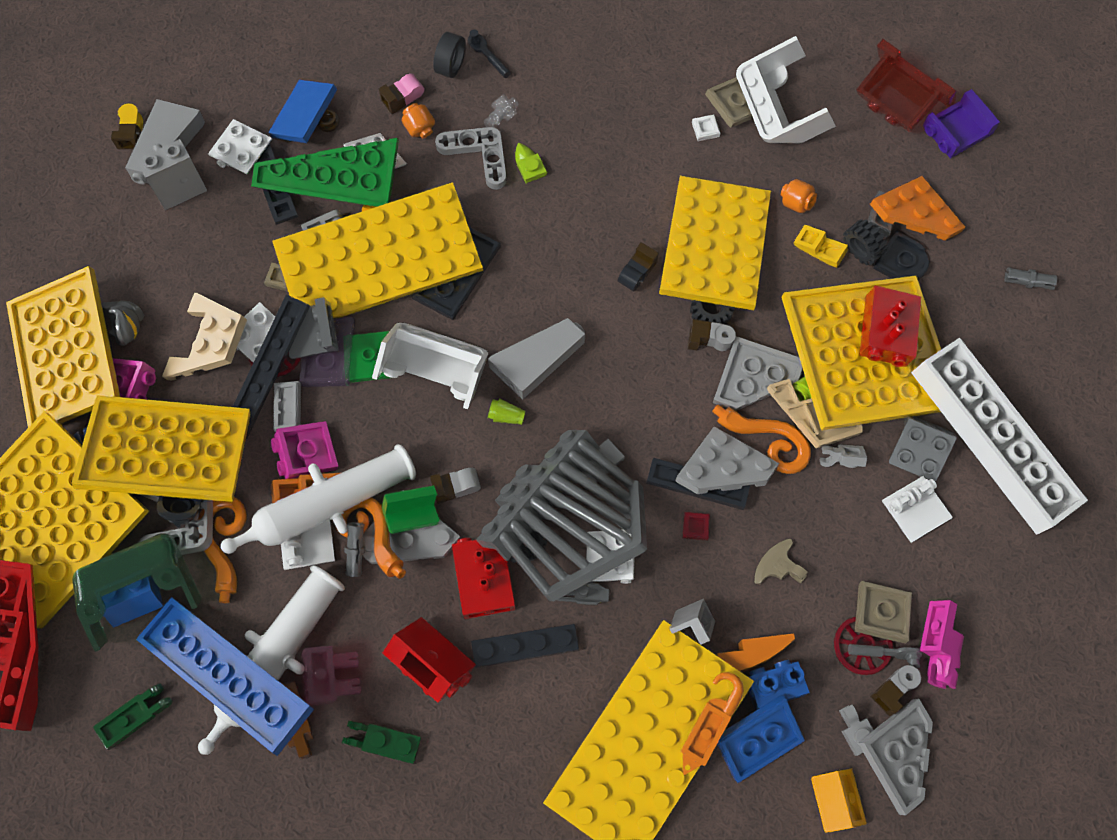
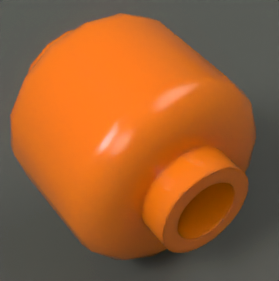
(418, 120)
(798, 196)

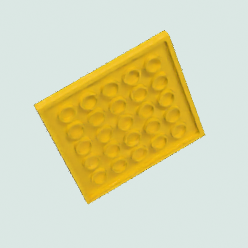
(841, 383)
(51, 521)

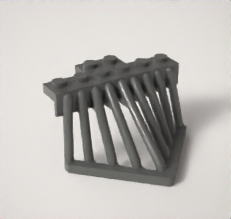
(543, 486)

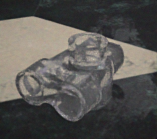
(503, 109)

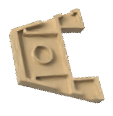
(215, 341)
(805, 416)

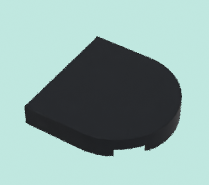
(903, 258)

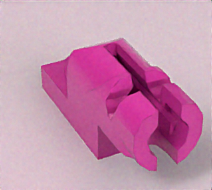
(942, 644)

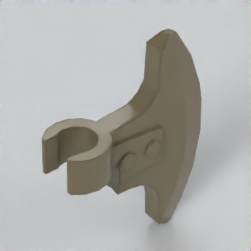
(778, 564)

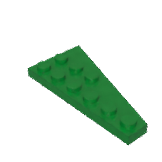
(342, 174)

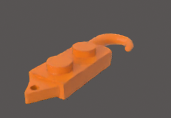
(711, 725)

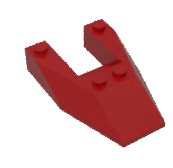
(18, 646)

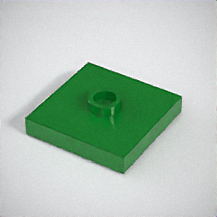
(364, 356)

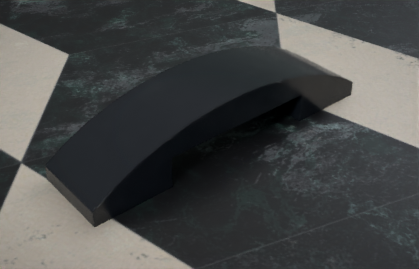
(278, 202)

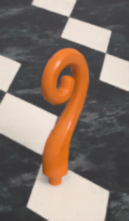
(737, 423)
(384, 555)
(226, 576)

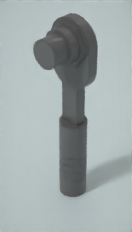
(912, 655)

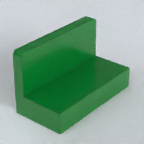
(410, 509)

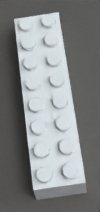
(999, 436)

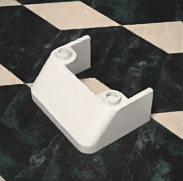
(758, 82)
(433, 358)

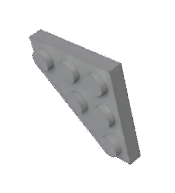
(750, 372)
(725, 465)
(414, 544)
(901, 755)

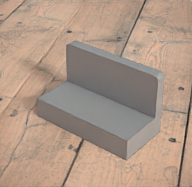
(698, 617)

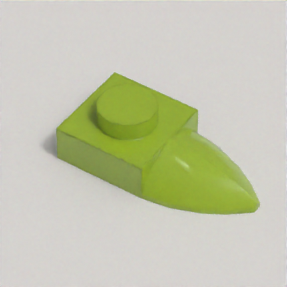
(529, 163)

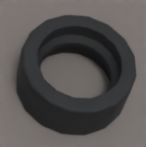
(449, 54)

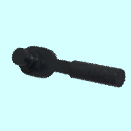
(479, 44)

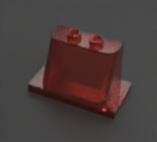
(902, 89)

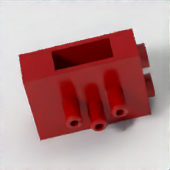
(890, 326)
(482, 579)
(429, 660)

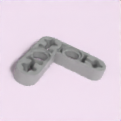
(487, 148)
(190, 533)

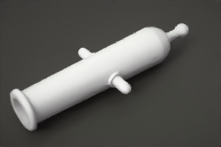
(325, 500)
(280, 643)

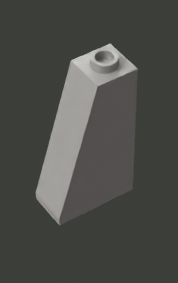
(164, 126)
(536, 357)

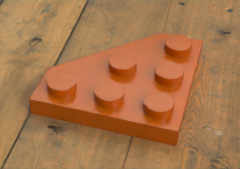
(919, 209)

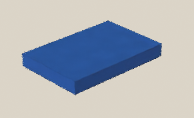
(302, 111)
(760, 739)

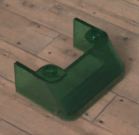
(153, 556)

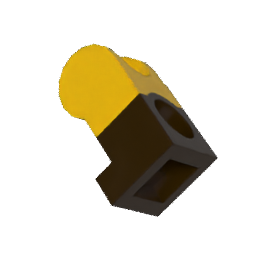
(129, 127)

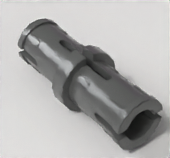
(1030, 278)
(354, 549)

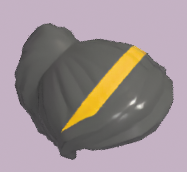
(125, 320)

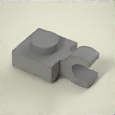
(847, 455)
(856, 729)

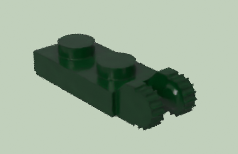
(130, 717)
(385, 742)

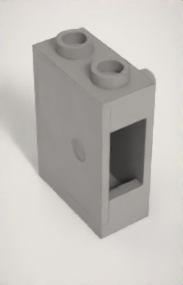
(171, 174)

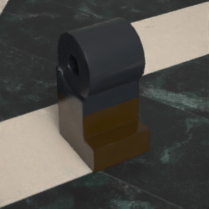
(638, 267)

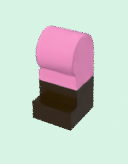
(401, 93)

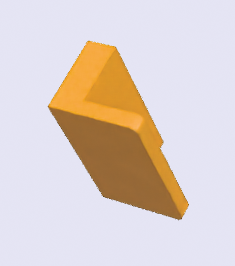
(838, 800)

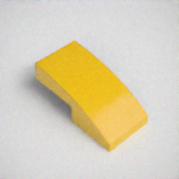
(816, 244)

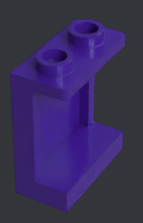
(961, 124)

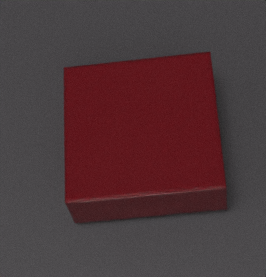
(696, 526)

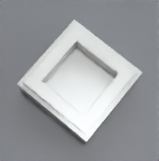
(705, 127)

